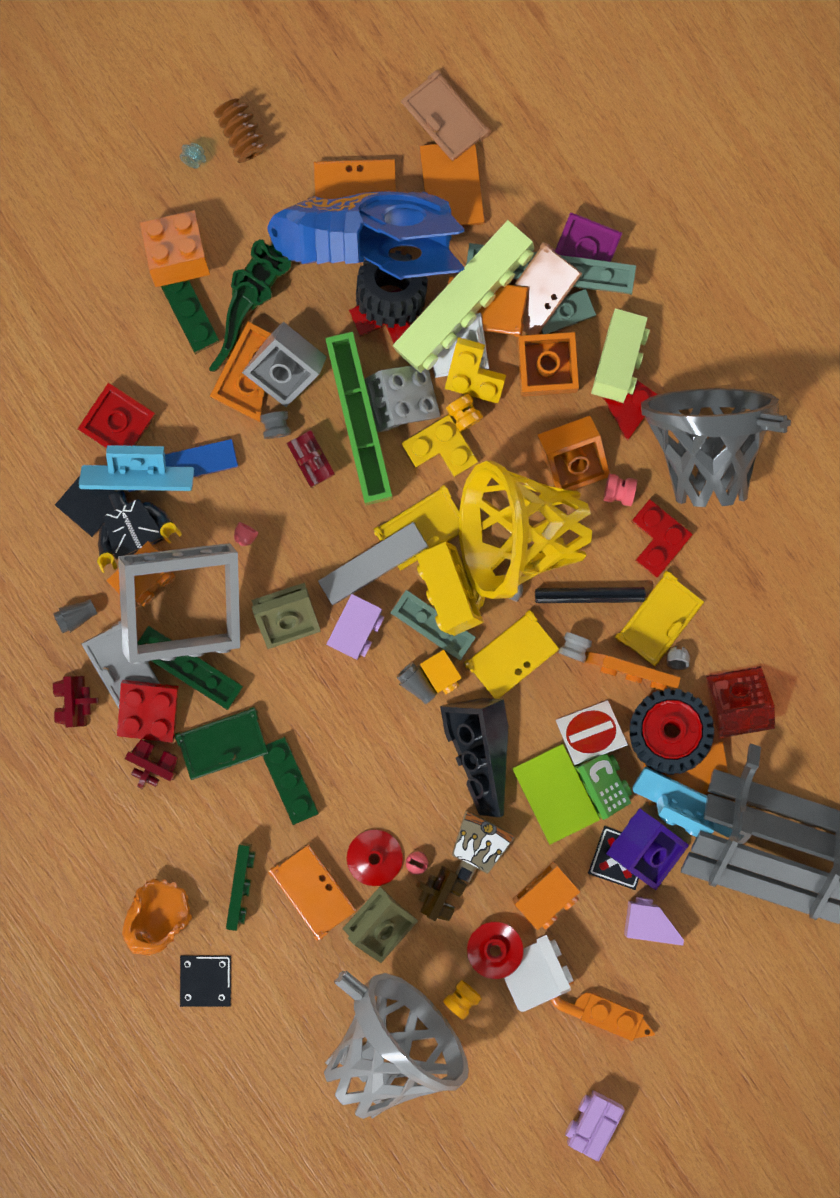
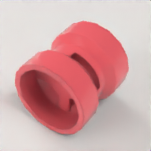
(620, 490)

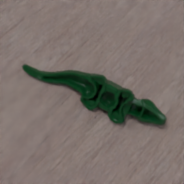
(250, 289)

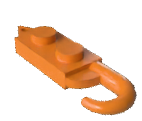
(606, 1015)

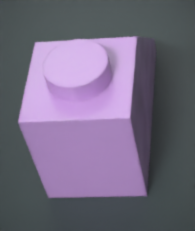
(649, 923)

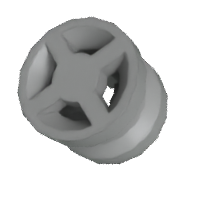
(575, 647)

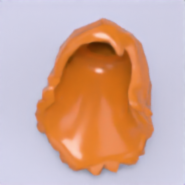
(155, 917)

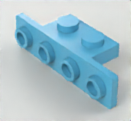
(136, 470)
(677, 803)

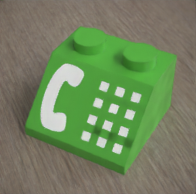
(603, 785)

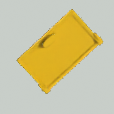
(434, 517)
(657, 615)
(503, 660)

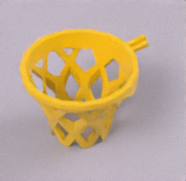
(482, 558)

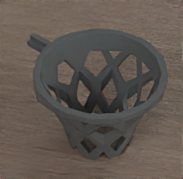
(739, 431)

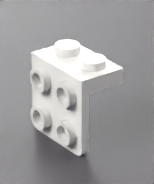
(539, 975)

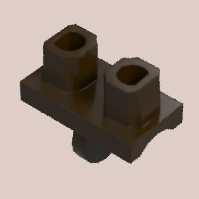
(436, 892)

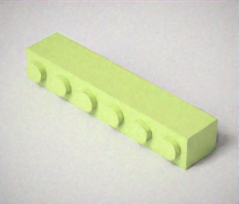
(464, 297)

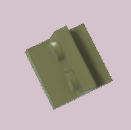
(285, 616)
(379, 925)

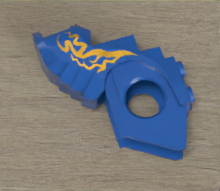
(367, 229)

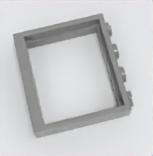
(173, 561)

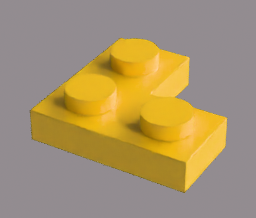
(468, 378)
(441, 439)

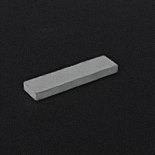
(373, 563)

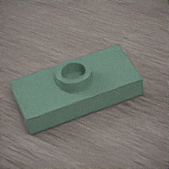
(571, 311)

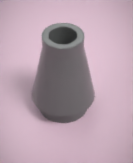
(74, 615)
(416, 682)

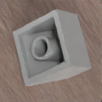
(285, 364)

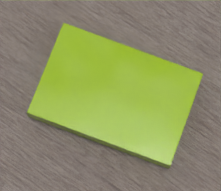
(556, 794)

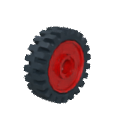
(668, 753)

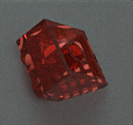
(741, 702)

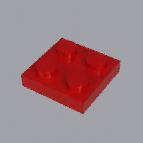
(116, 419)
(147, 711)

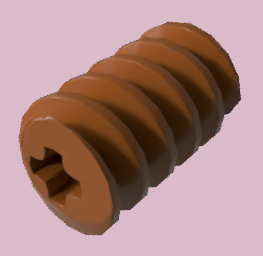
(239, 130)

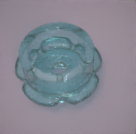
(192, 155)

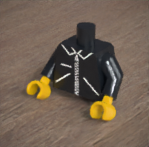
(130, 528)

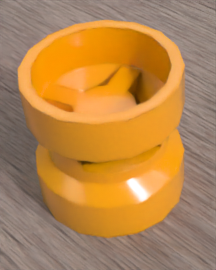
(467, 418)
(462, 999)

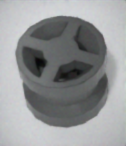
(275, 425)

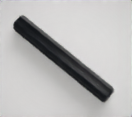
(590, 595)

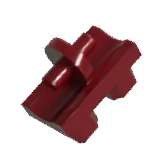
(310, 458)
(76, 701)
(140, 757)

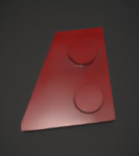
(629, 414)

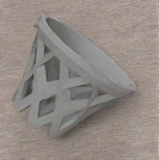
(368, 1060)

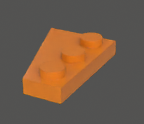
(633, 672)

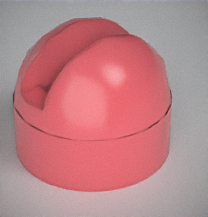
(244, 534)
(420, 857)

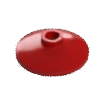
(379, 843)
(492, 935)

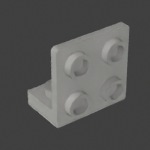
(401, 397)

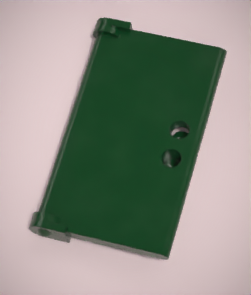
(221, 742)

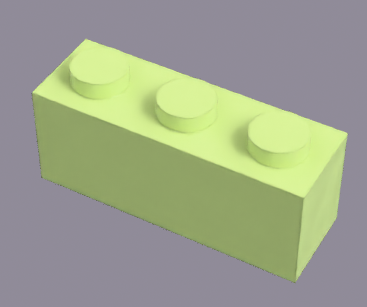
(620, 356)

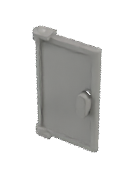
(107, 652)

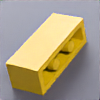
(448, 589)

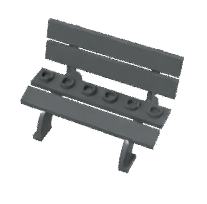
(750, 821)

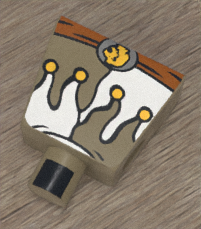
(479, 845)

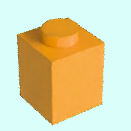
(441, 672)

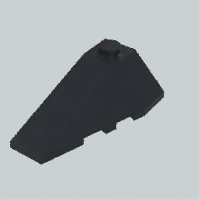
(481, 742)

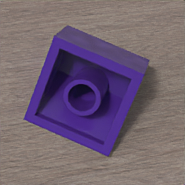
(647, 849)

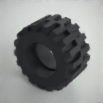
(389, 306)

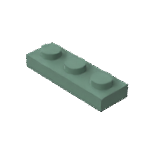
(422, 619)

